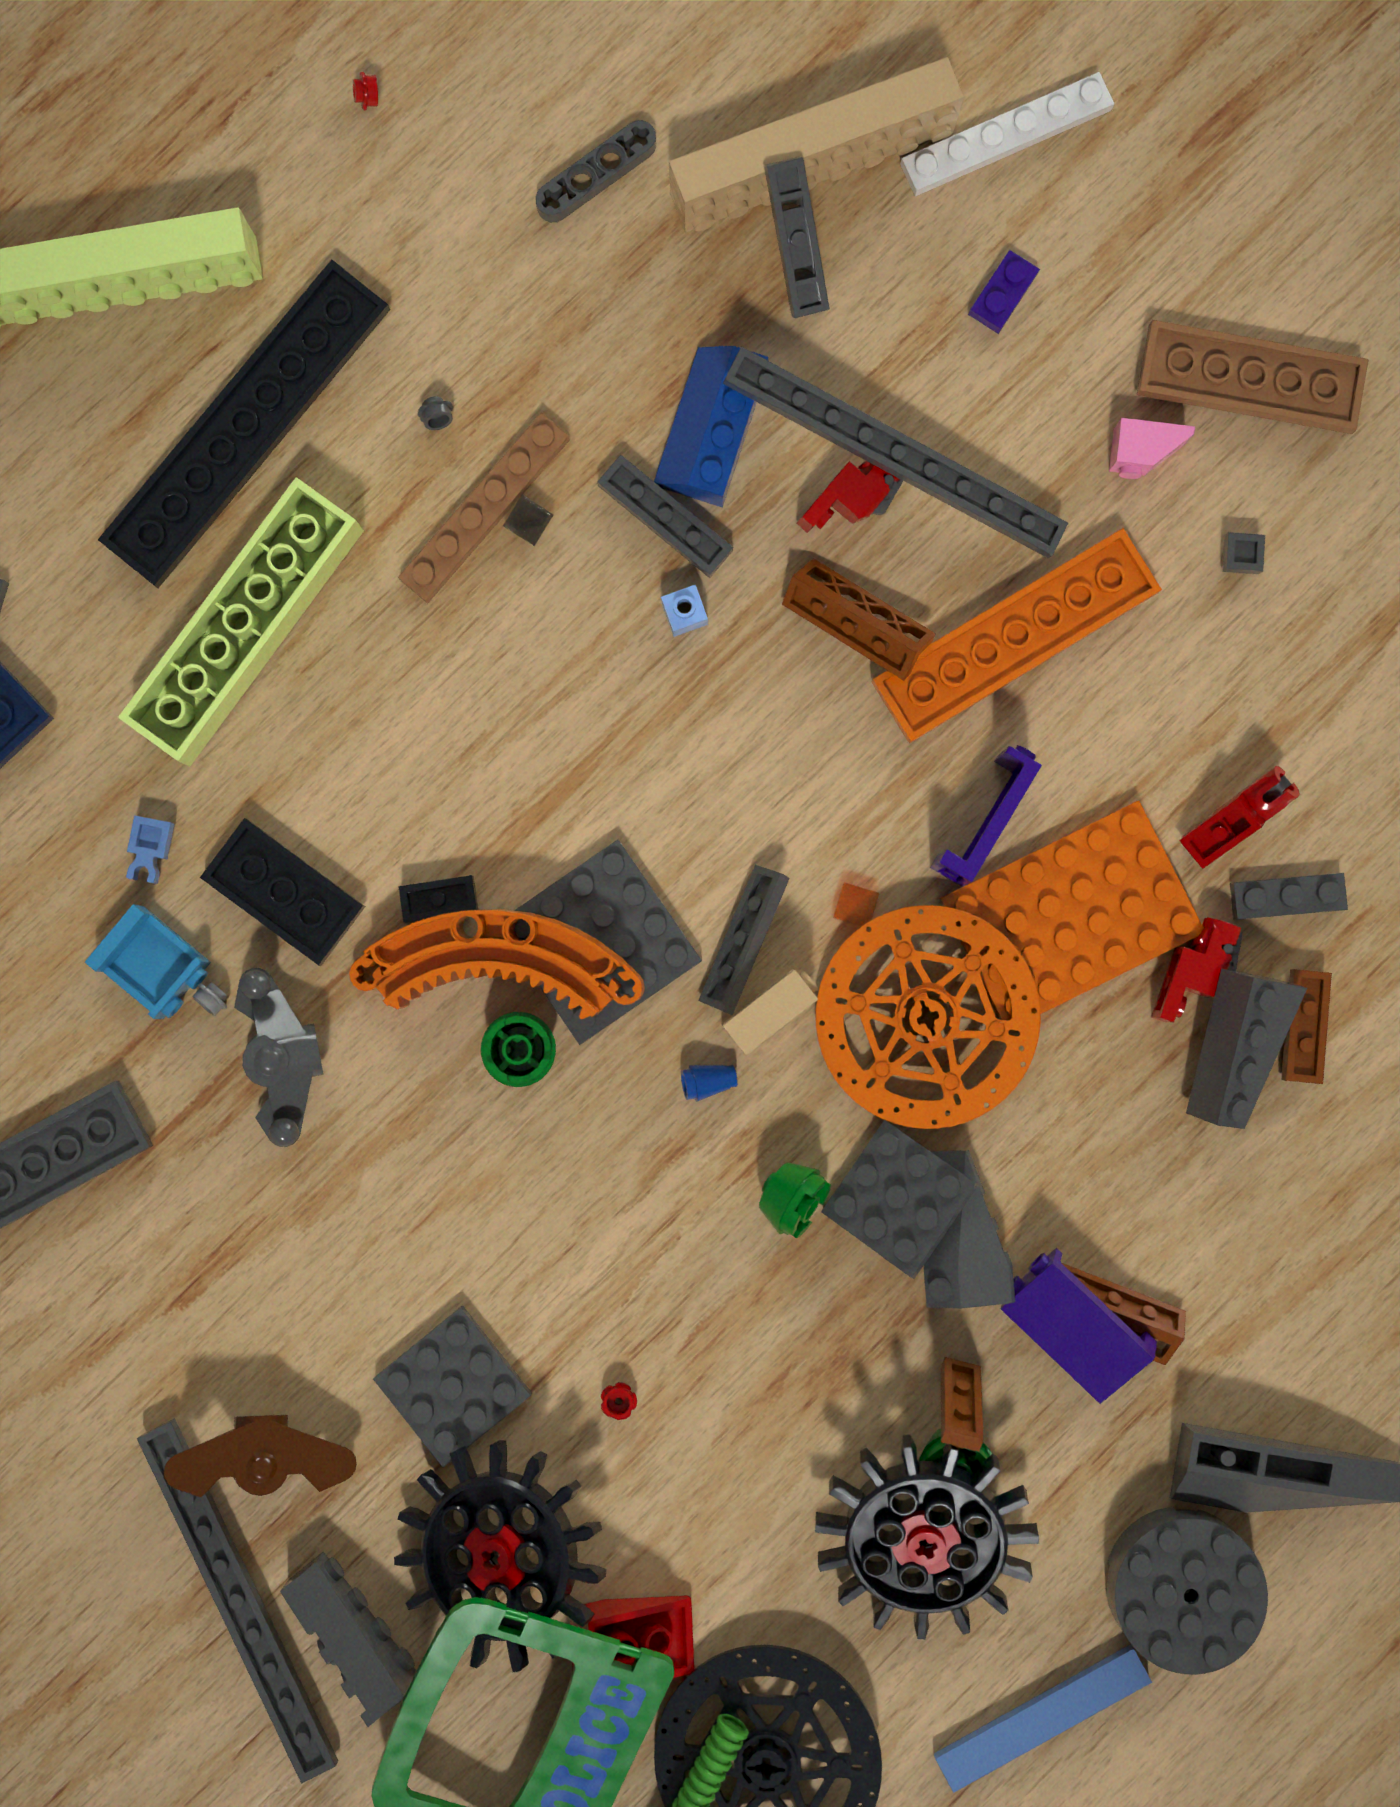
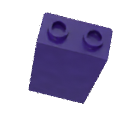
(1023, 771)
(1077, 1328)

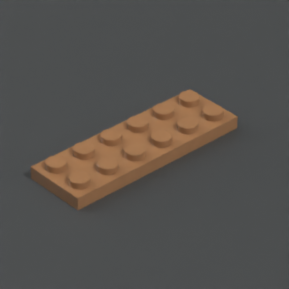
(1252, 377)

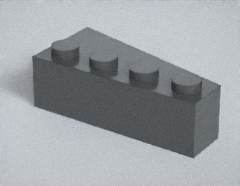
(1241, 1045)
(350, 1636)

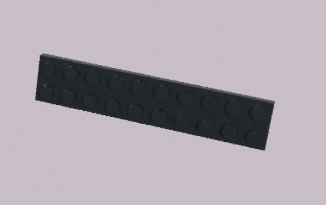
(244, 424)

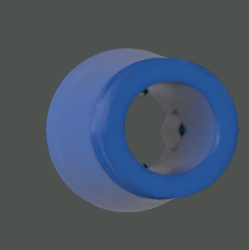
(707, 1080)

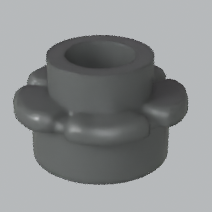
(435, 413)

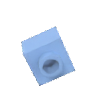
(680, 622)

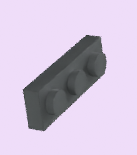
(1288, 896)

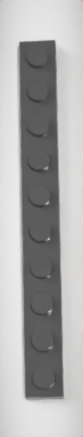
(895, 452)
(242, 1612)

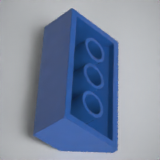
(706, 430)

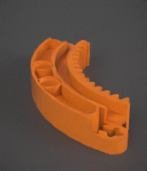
(441, 952)

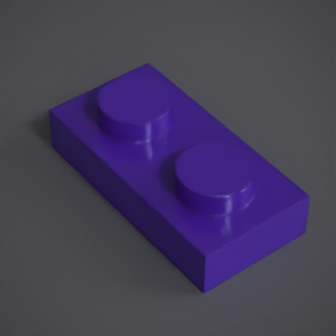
(1004, 291)

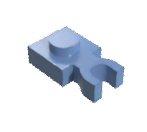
(149, 841)

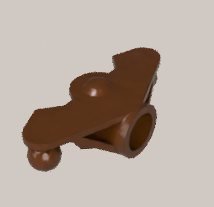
(259, 1458)

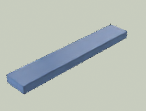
(1042, 1718)

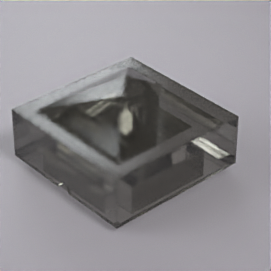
(528, 520)

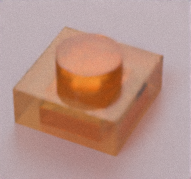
(855, 905)

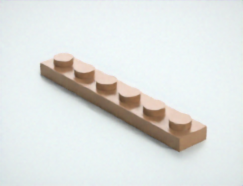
(484, 508)

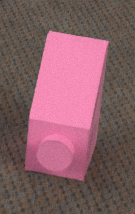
(1143, 445)

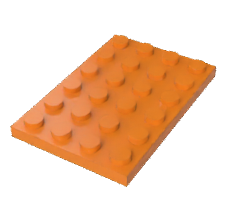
(1082, 908)

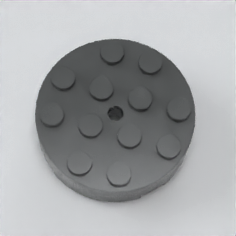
(1186, 1590)

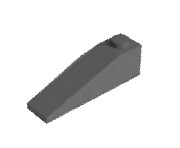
(969, 1260)

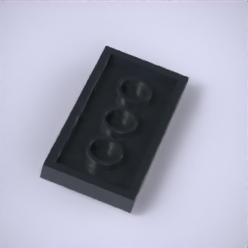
(282, 892)

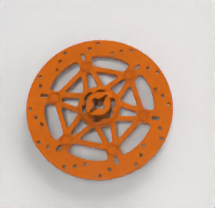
(995, 1029)

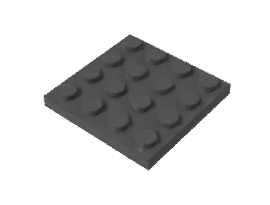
(621, 910)

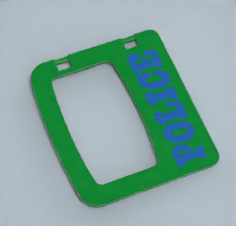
(593, 1733)

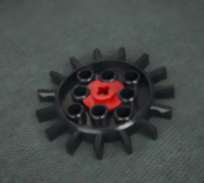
(926, 1537)
(482, 1542)

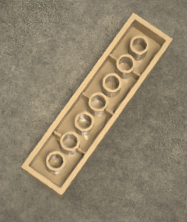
(830, 138)

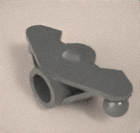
(278, 1057)

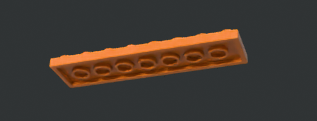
(1018, 635)

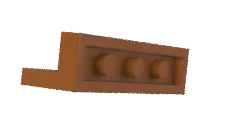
(853, 620)
(1139, 1312)

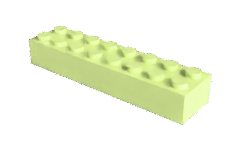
(127, 266)
(242, 622)

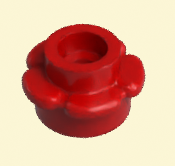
(365, 90)
(618, 1411)

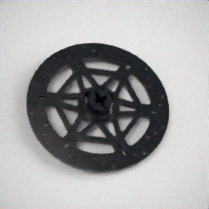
(769, 1739)

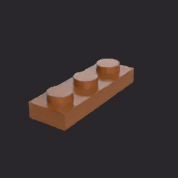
(1307, 1035)
(961, 1404)

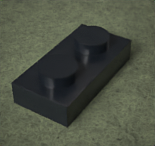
(437, 897)

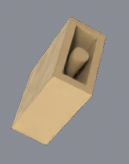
(771, 1010)

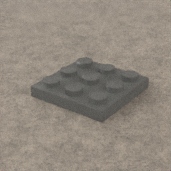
(899, 1199)
(452, 1385)

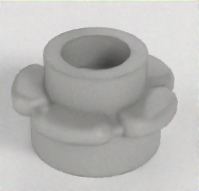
(210, 998)

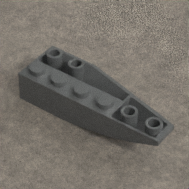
(1275, 1475)

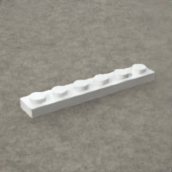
(1007, 134)

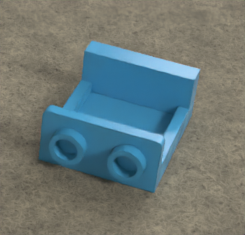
(149, 962)

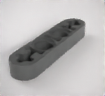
(592, 166)

